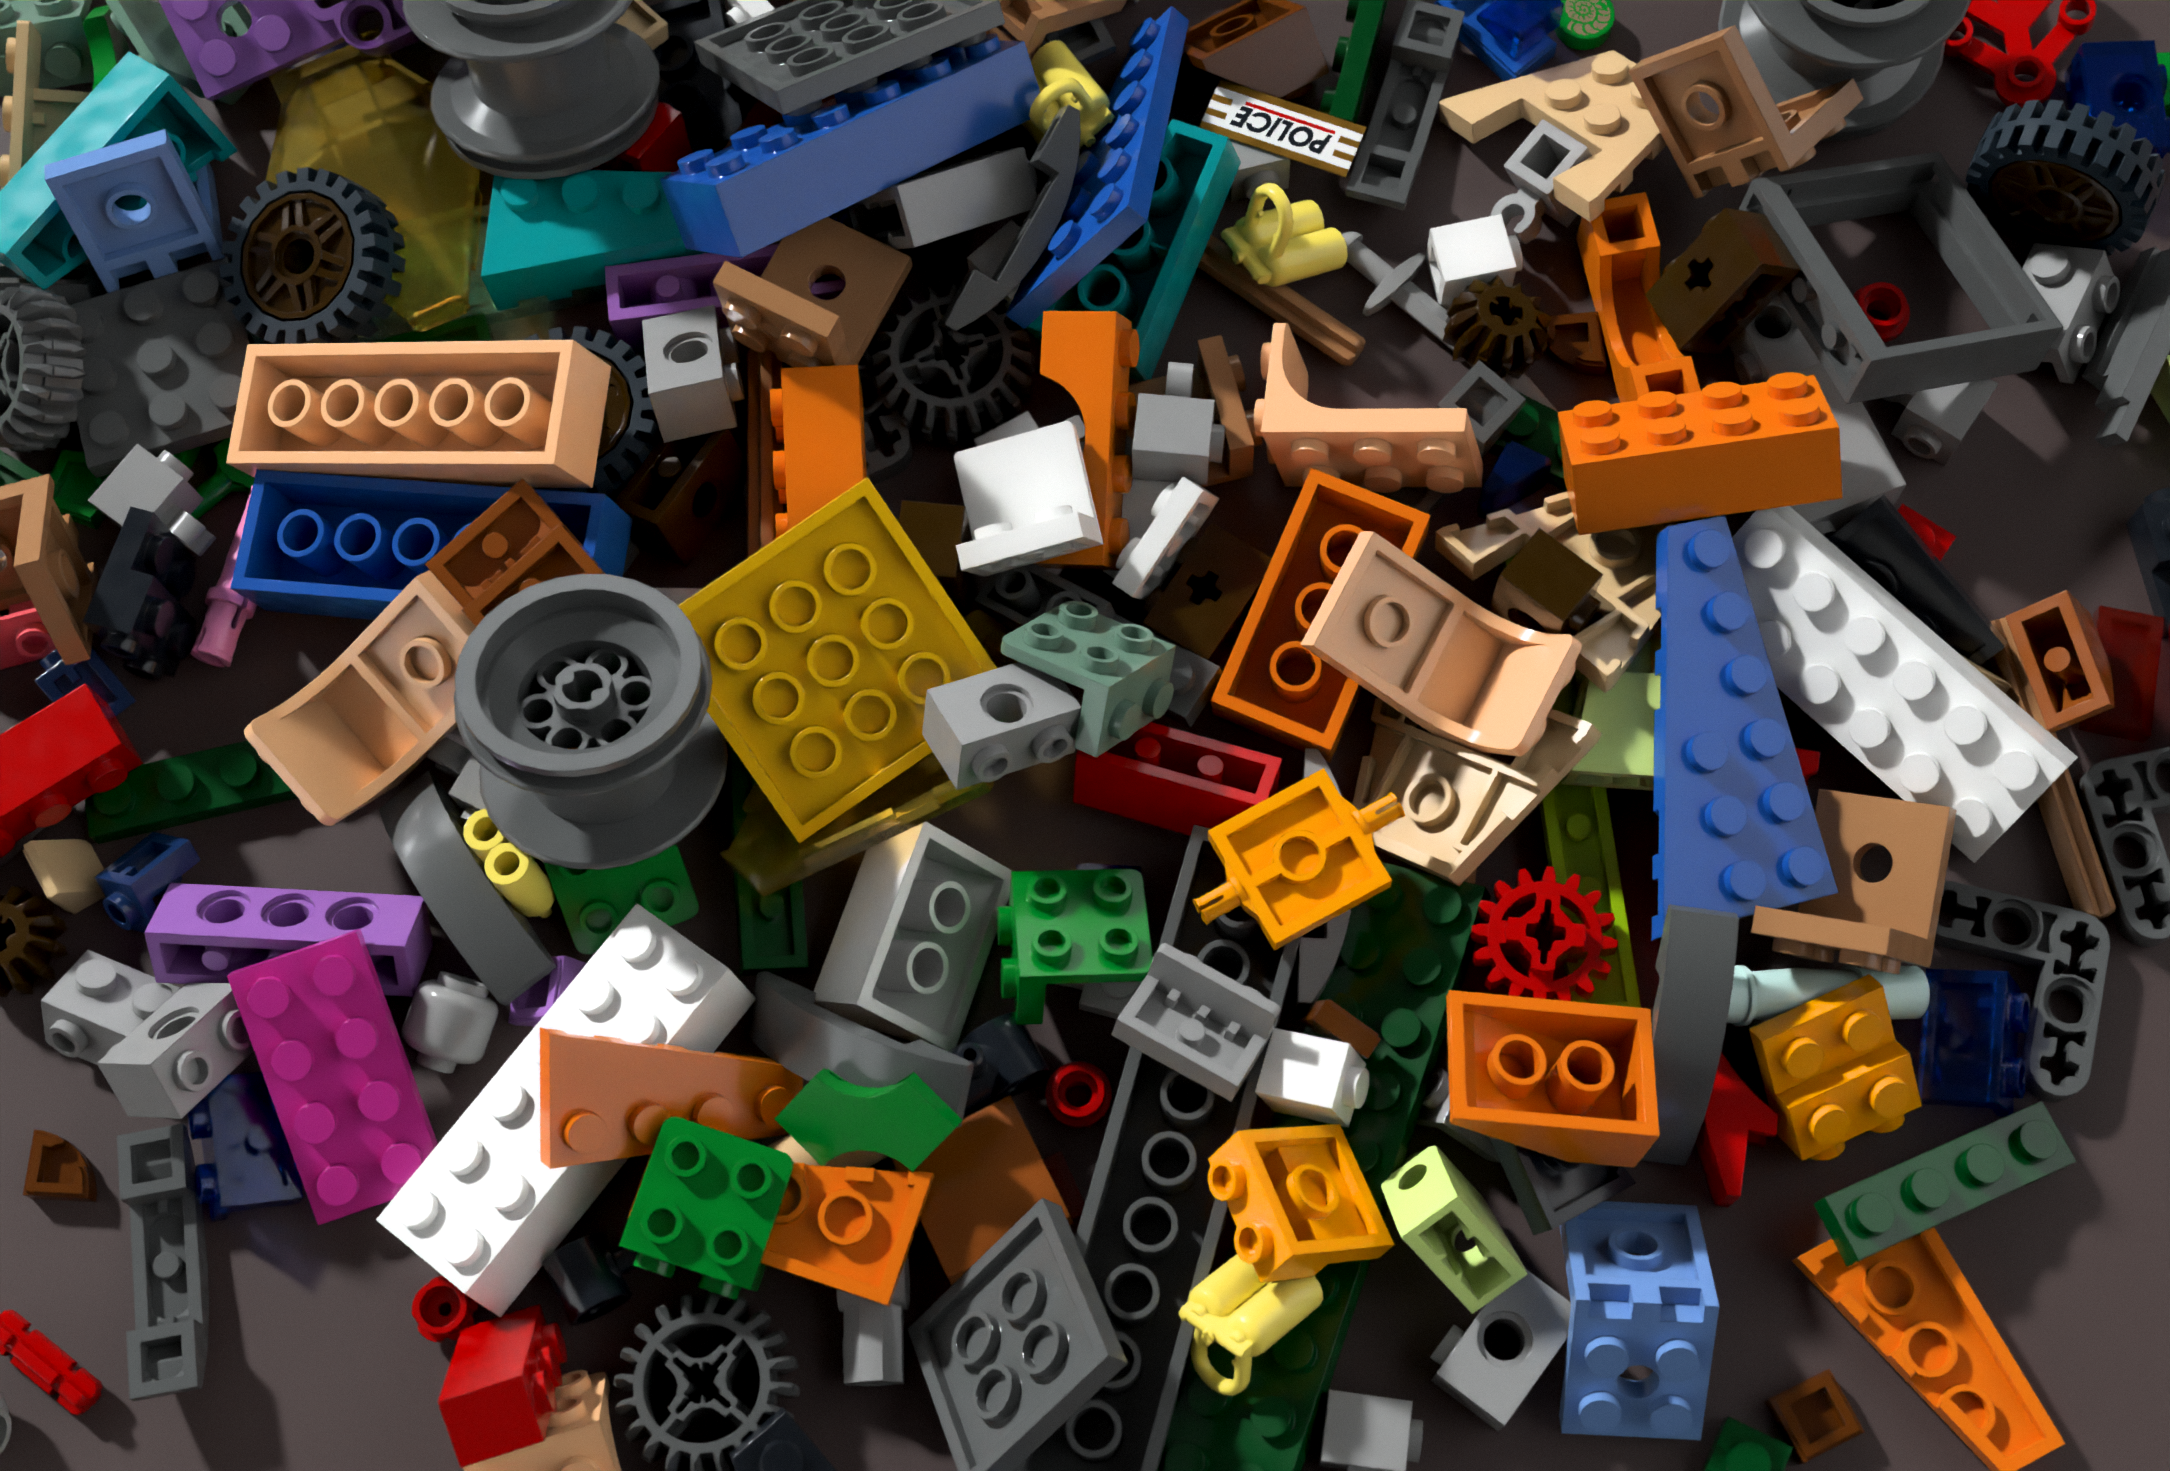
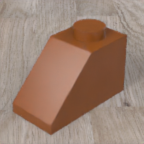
(2063, 660)

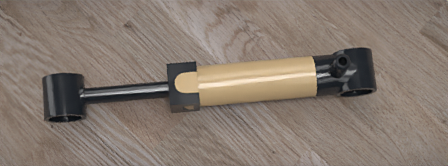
(592, 1276)

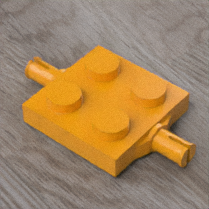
(1299, 859)

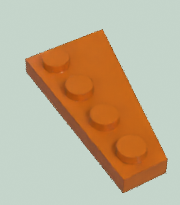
(613, 1095)
(847, 1227)
(1941, 1342)

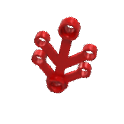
(2013, 21)

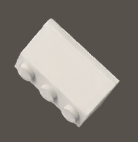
(914, 936)

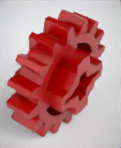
(1569, 939)

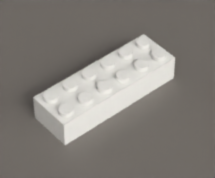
(1891, 684)
(483, 1198)

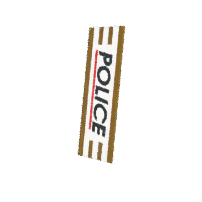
(1282, 127)

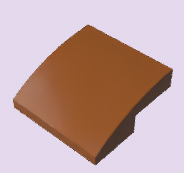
(508, 550)
(982, 1185)

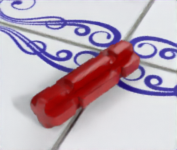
(47, 1364)

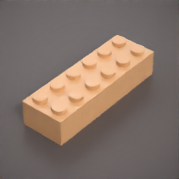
(423, 411)

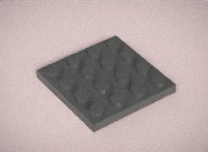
(834, 46)

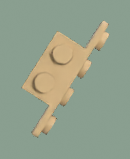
(31, 111)

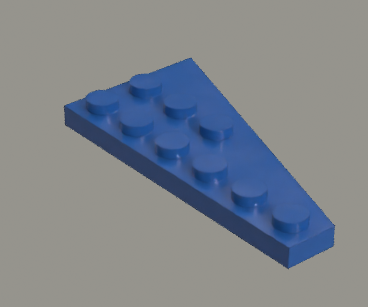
(1114, 174)
(1725, 762)

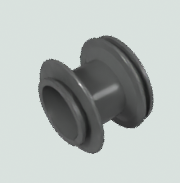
(1882, 44)
(537, 82)
(601, 672)

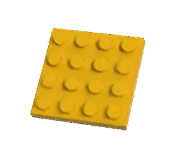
(830, 657)

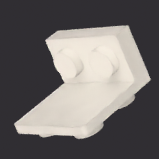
(1026, 500)
(1160, 523)

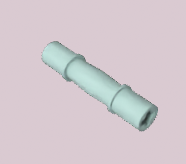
(1776, 991)

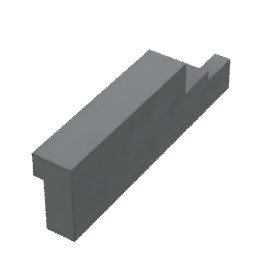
(2132, 347)

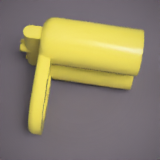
(1065, 83)
(1284, 241)
(509, 868)
(1243, 1318)

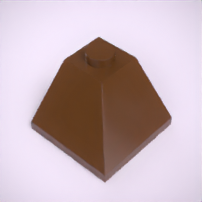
(1259, 46)

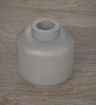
(450, 1022)

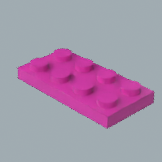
(335, 1073)

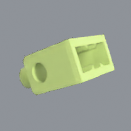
(1626, 721)
(1429, 1209)

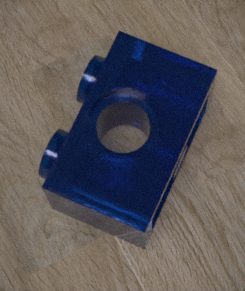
(2123, 77)

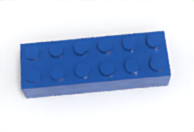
(848, 148)
(360, 540)

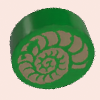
(1585, 23)

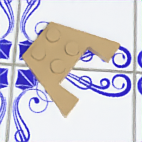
(1586, 100)
(1621, 555)
(1457, 798)

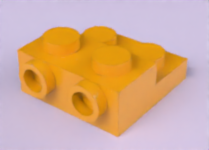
(1835, 1070)
(1297, 1200)

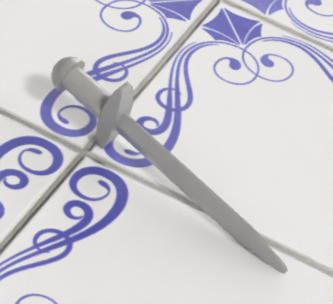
(1397, 287)

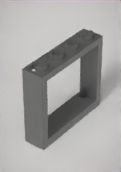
(1834, 322)

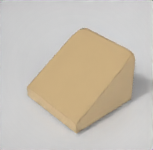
(66, 871)

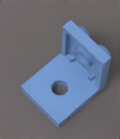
(173, 225)
(1637, 1312)

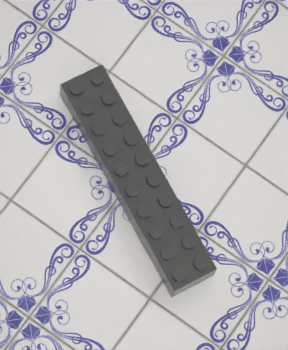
(1149, 1207)

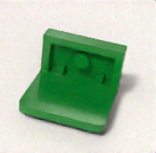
(600, 899)
(1071, 931)
(707, 1206)

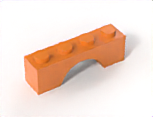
(1621, 266)
(1092, 361)

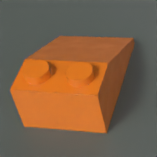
(1554, 1075)

